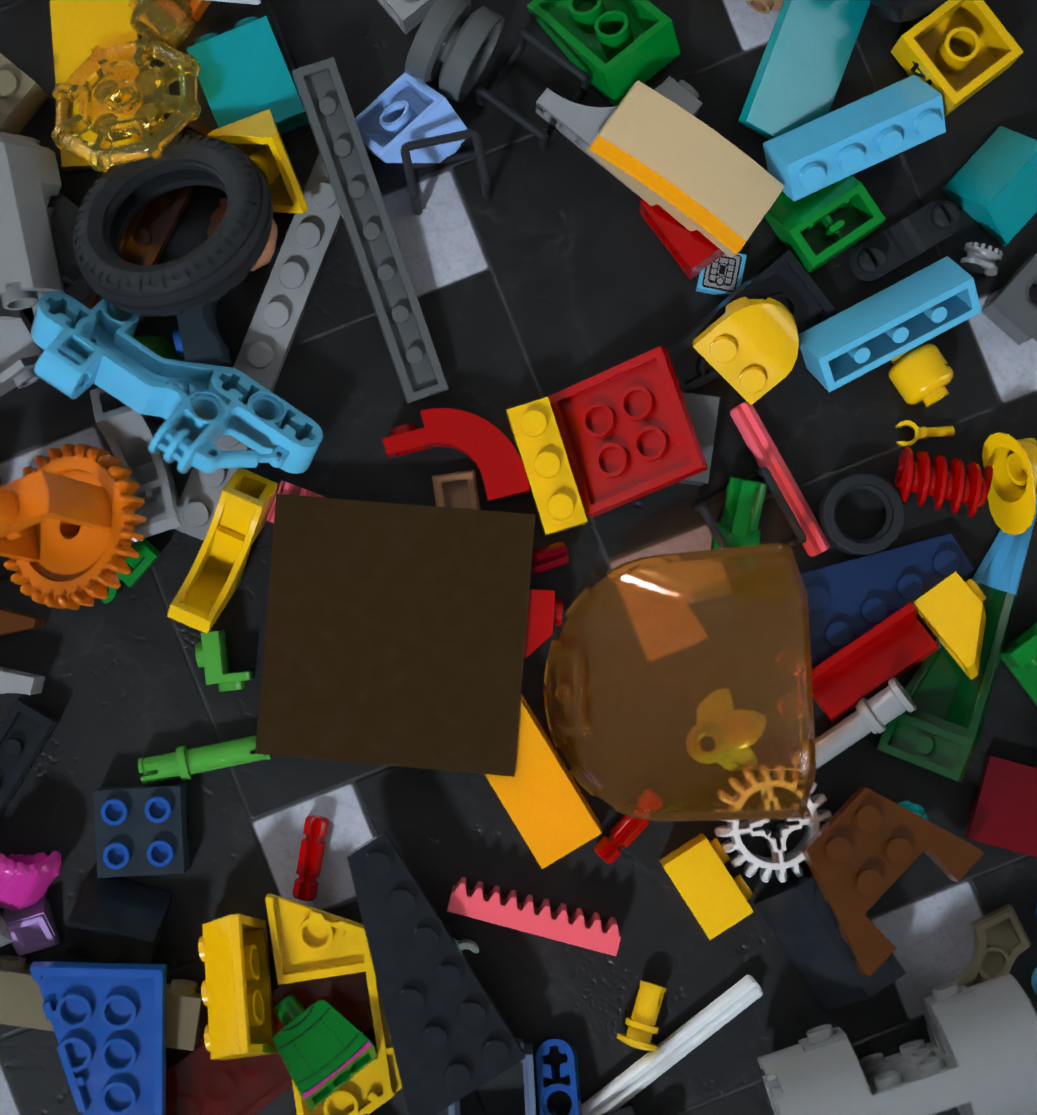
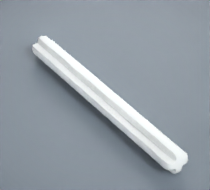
(674, 1047)

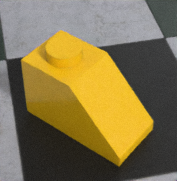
(957, 619)

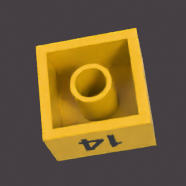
(957, 50)

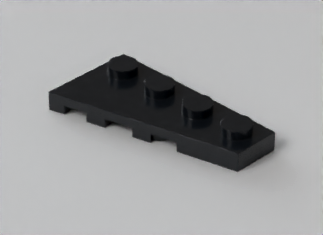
(778, 279)

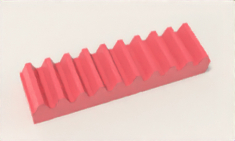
(535, 920)

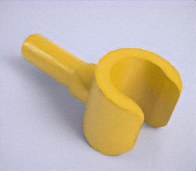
(924, 432)

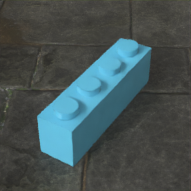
(855, 137)
(889, 323)

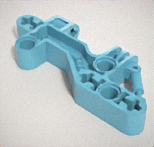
(194, 398)

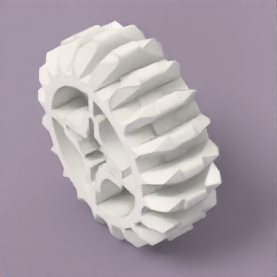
(777, 845)

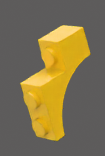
(225, 550)

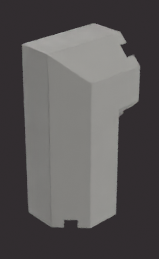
(26, 233)

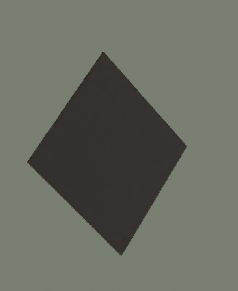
(395, 634)

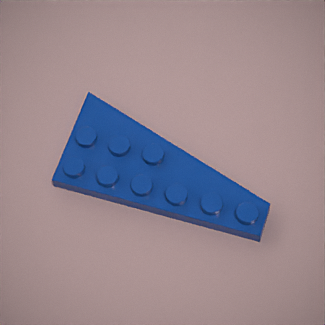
(109, 1033)

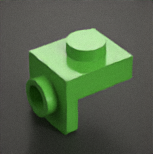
(213, 656)

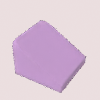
(32, 927)

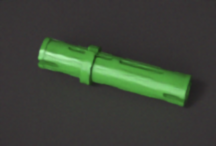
(198, 760)

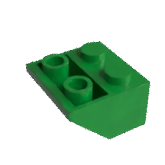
(824, 221)

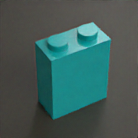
(247, 75)

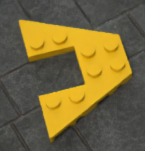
(324, 945)

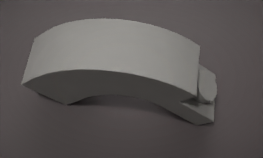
(129, 440)

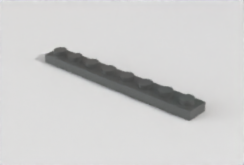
(369, 229)

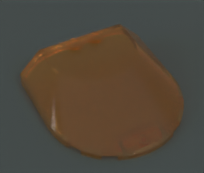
(689, 687)

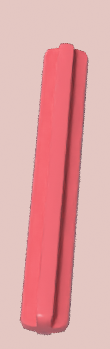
(767, 455)

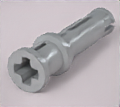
(869, 717)

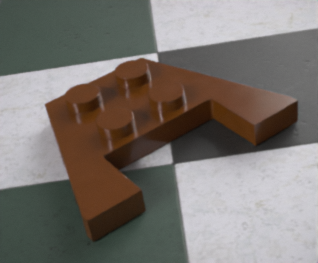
(862, 856)

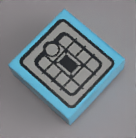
(722, 275)

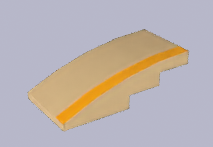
(685, 168)

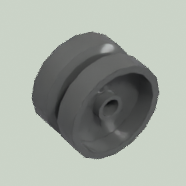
(454, 46)

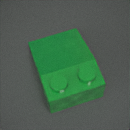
(610, 40)

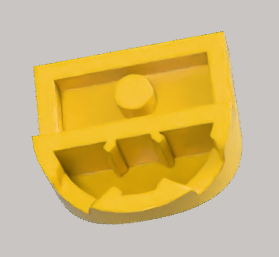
(751, 345)

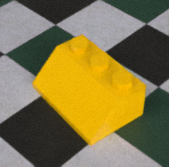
(237, 988)

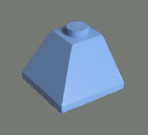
(406, 114)

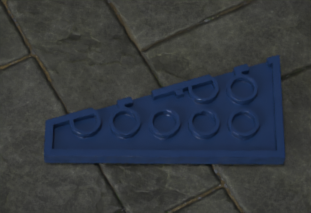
(865, 591)

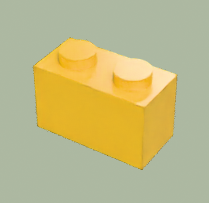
(707, 885)

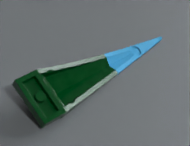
(948, 703)

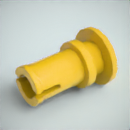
(644, 1017)

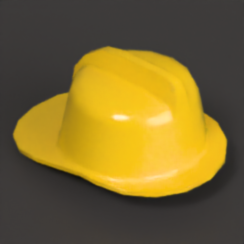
(1013, 481)

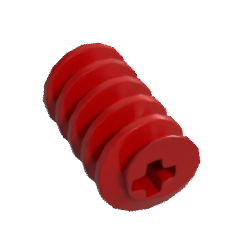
(942, 481)

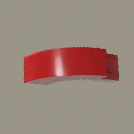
(474, 436)

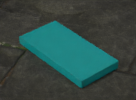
(802, 64)

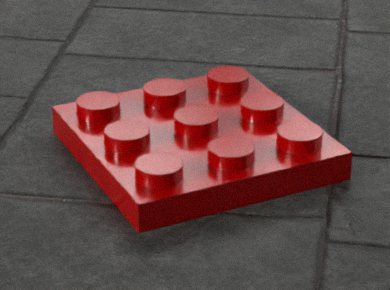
(627, 432)

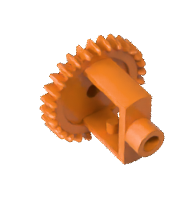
(70, 526)

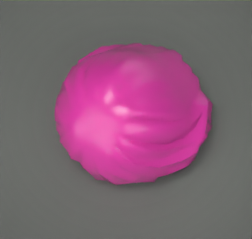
(26, 878)

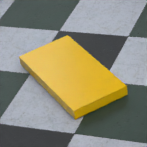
(77, 29)

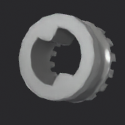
(981, 260)

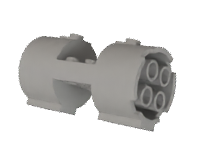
(976, 1061)

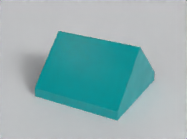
(999, 184)

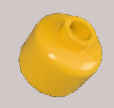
(921, 375)

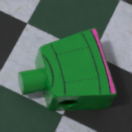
(319, 1048)

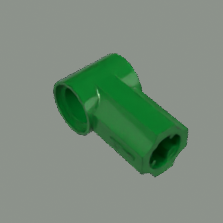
(741, 513)

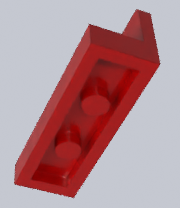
(870, 662)

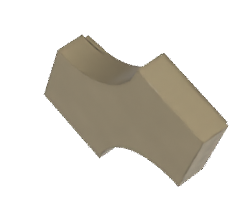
(997, 945)

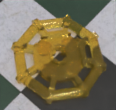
(126, 71)

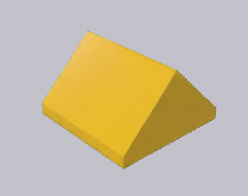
(263, 144)

